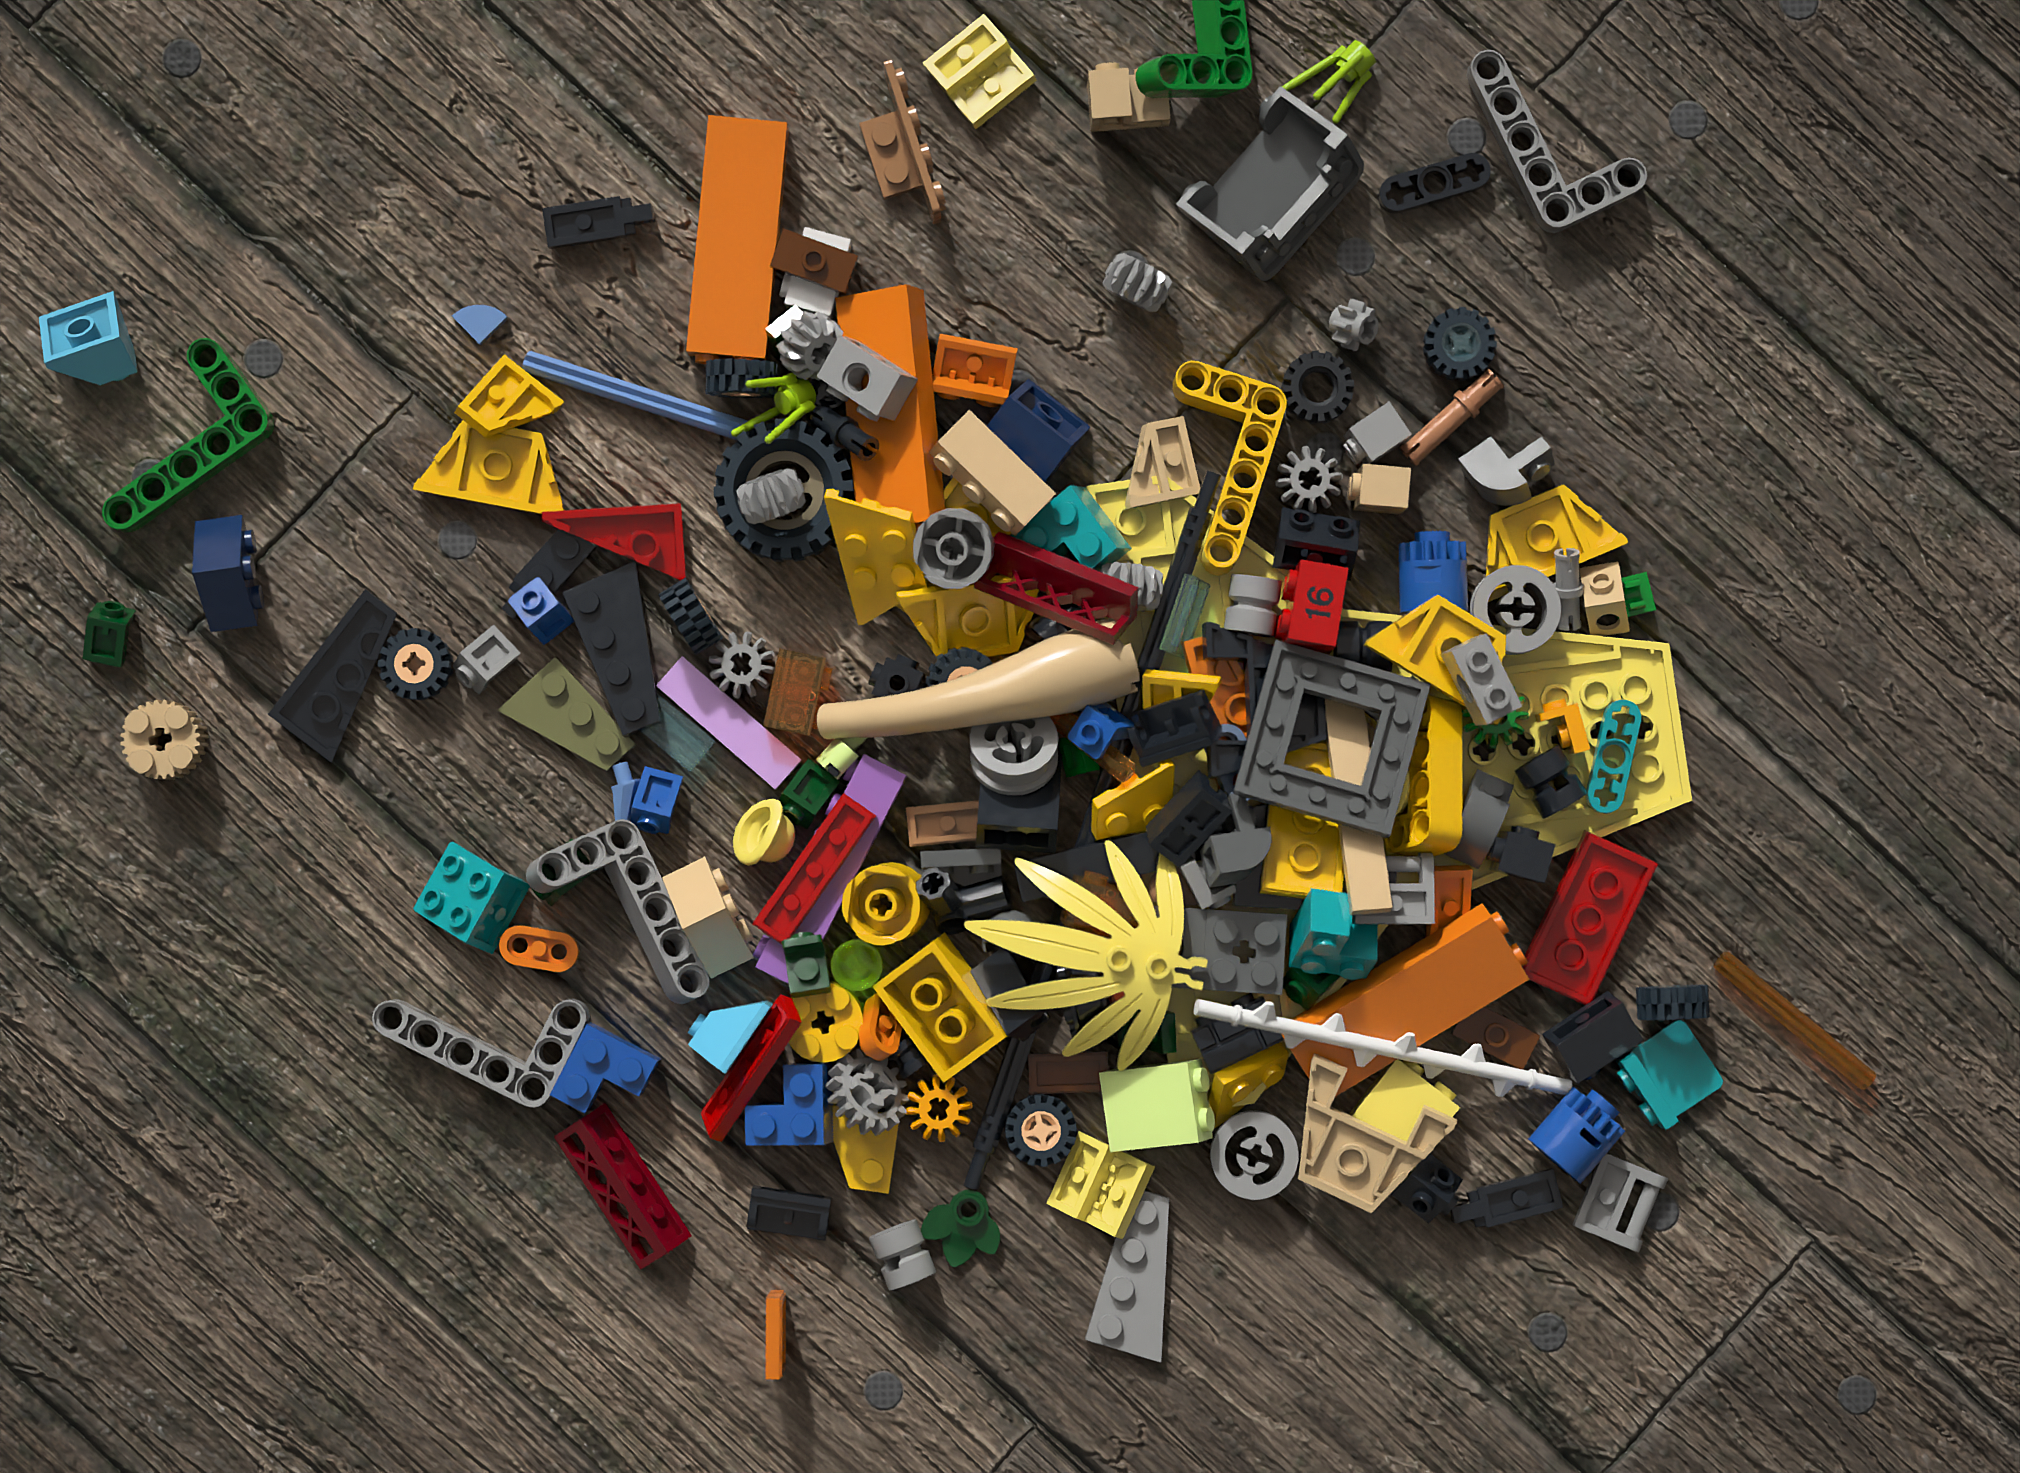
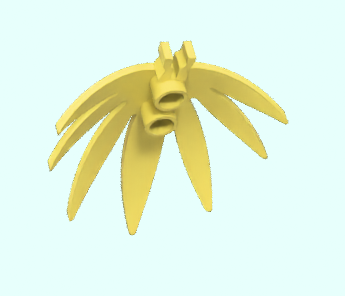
(1132, 960)

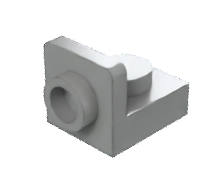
(484, 659)
(1197, 883)

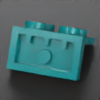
(471, 898)

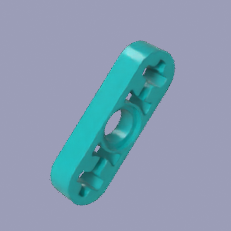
(1610, 725)

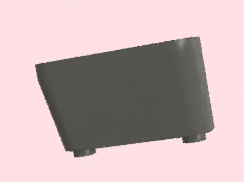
(1276, 186)

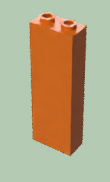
(737, 238)
(902, 470)
(1420, 991)

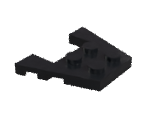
(1226, 645)

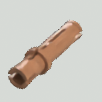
(1452, 416)

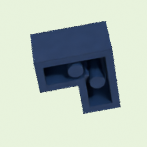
(226, 573)

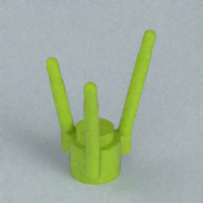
(1352, 64)
(793, 398)

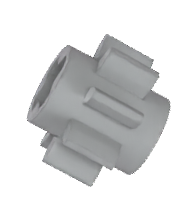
(1353, 324)

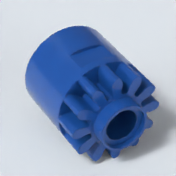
(1432, 568)
(1578, 1133)

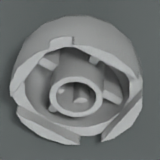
(953, 548)

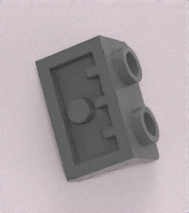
(964, 865)

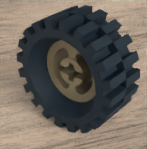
(752, 458)

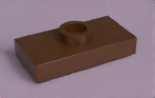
(814, 261)
(1498, 1036)

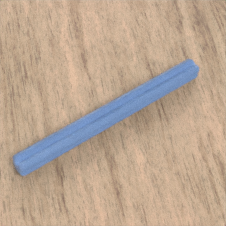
(631, 394)

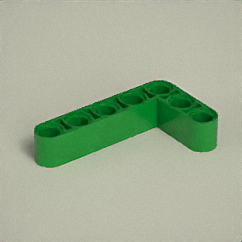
(1221, 61)
(200, 446)

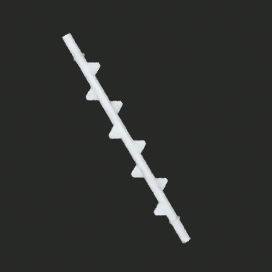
(1367, 1047)

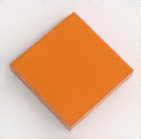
(775, 1334)

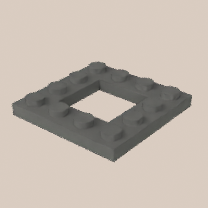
(1272, 782)

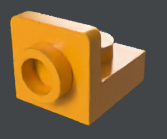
(1571, 730)

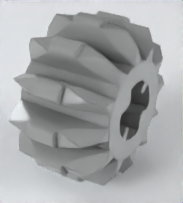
(1137, 282)
(808, 344)
(1302, 468)
(770, 496)
(1145, 577)
(729, 666)

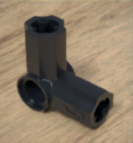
(955, 904)

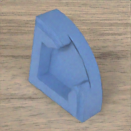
(480, 321)

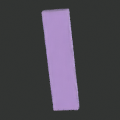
(729, 722)

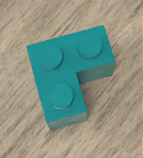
(1076, 524)
(1328, 941)

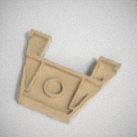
(1353, 1156)

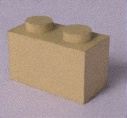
(1380, 489)

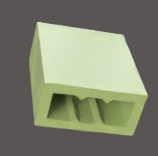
(1157, 1105)

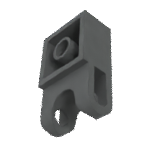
(1213, 936)

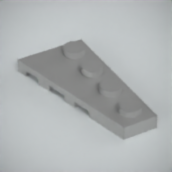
(1133, 1287)

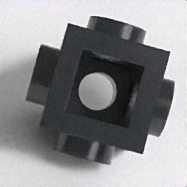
(902, 667)
(1429, 1189)

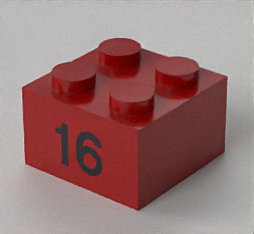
(1313, 606)

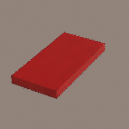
(1587, 917)

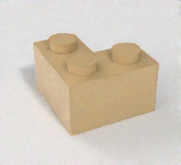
(1119, 104)
(709, 916)

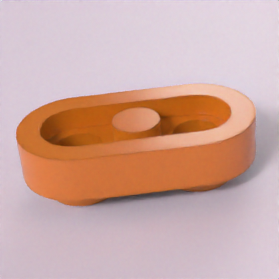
(539, 949)
(879, 1031)

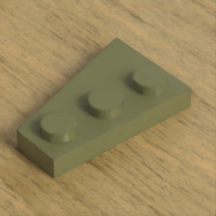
(568, 715)

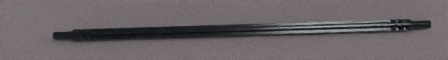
(1149, 658)

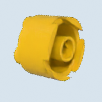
(870, 918)
(843, 1035)

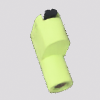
(840, 755)

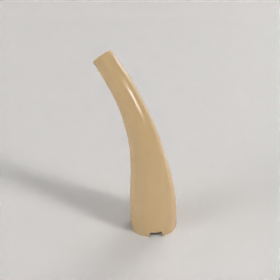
(1041, 681)

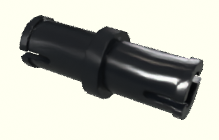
(844, 432)

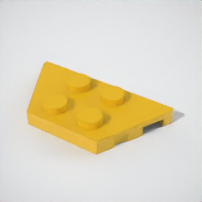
(495, 470)
(1535, 529)
(874, 552)
(966, 618)
(1424, 634)

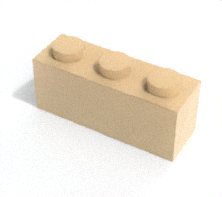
(991, 473)

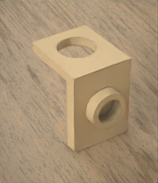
(1604, 596)

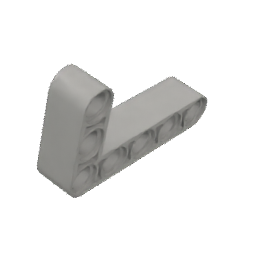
(1539, 156)
(633, 898)
(485, 1053)

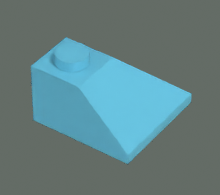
(89, 341)
(726, 1032)

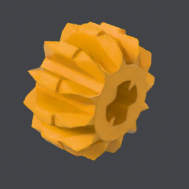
(951, 1110)

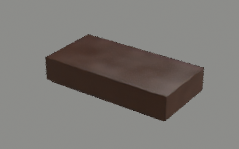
(1060, 1074)

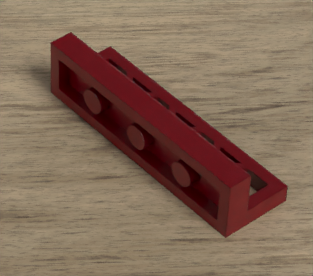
(1064, 583)
(627, 1183)

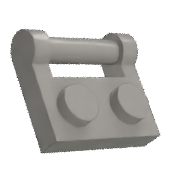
(1410, 901)
(1607, 1198)

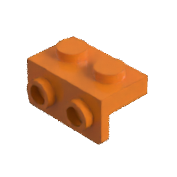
(973, 370)

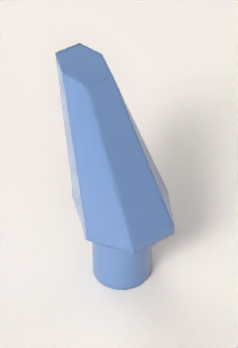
(623, 792)

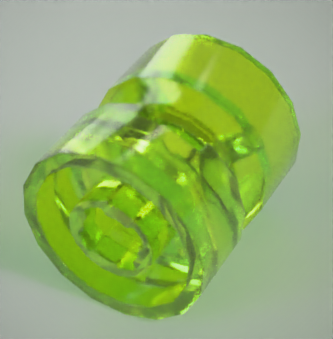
(857, 965)

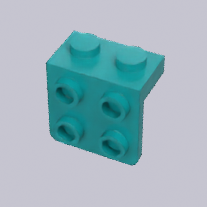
(1669, 1074)

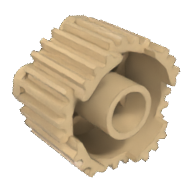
(142, 734)

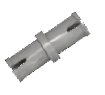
(1568, 587)

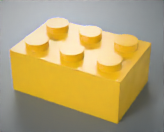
(941, 1007)

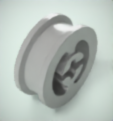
(1514, 578)
(995, 759)
(1243, 1184)

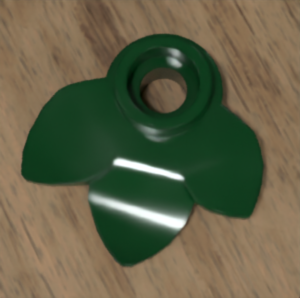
(959, 1232)

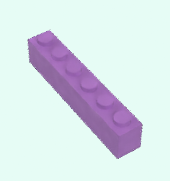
(876, 789)

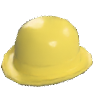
(763, 834)

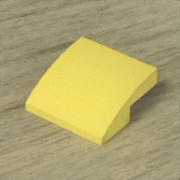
(979, 71)
(1100, 1185)

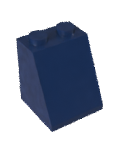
(1038, 429)

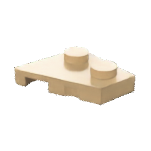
(1162, 453)

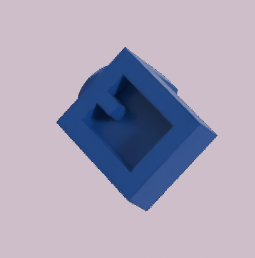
(540, 610)
(1098, 728)
(655, 800)

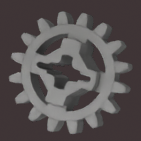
(867, 1092)

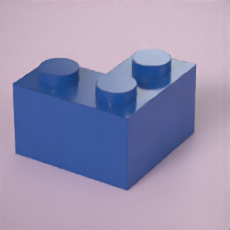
(599, 1058)
(804, 1114)

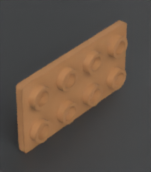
(895, 150)

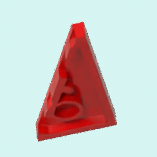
(641, 532)

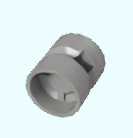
(1253, 605)
(902, 1254)

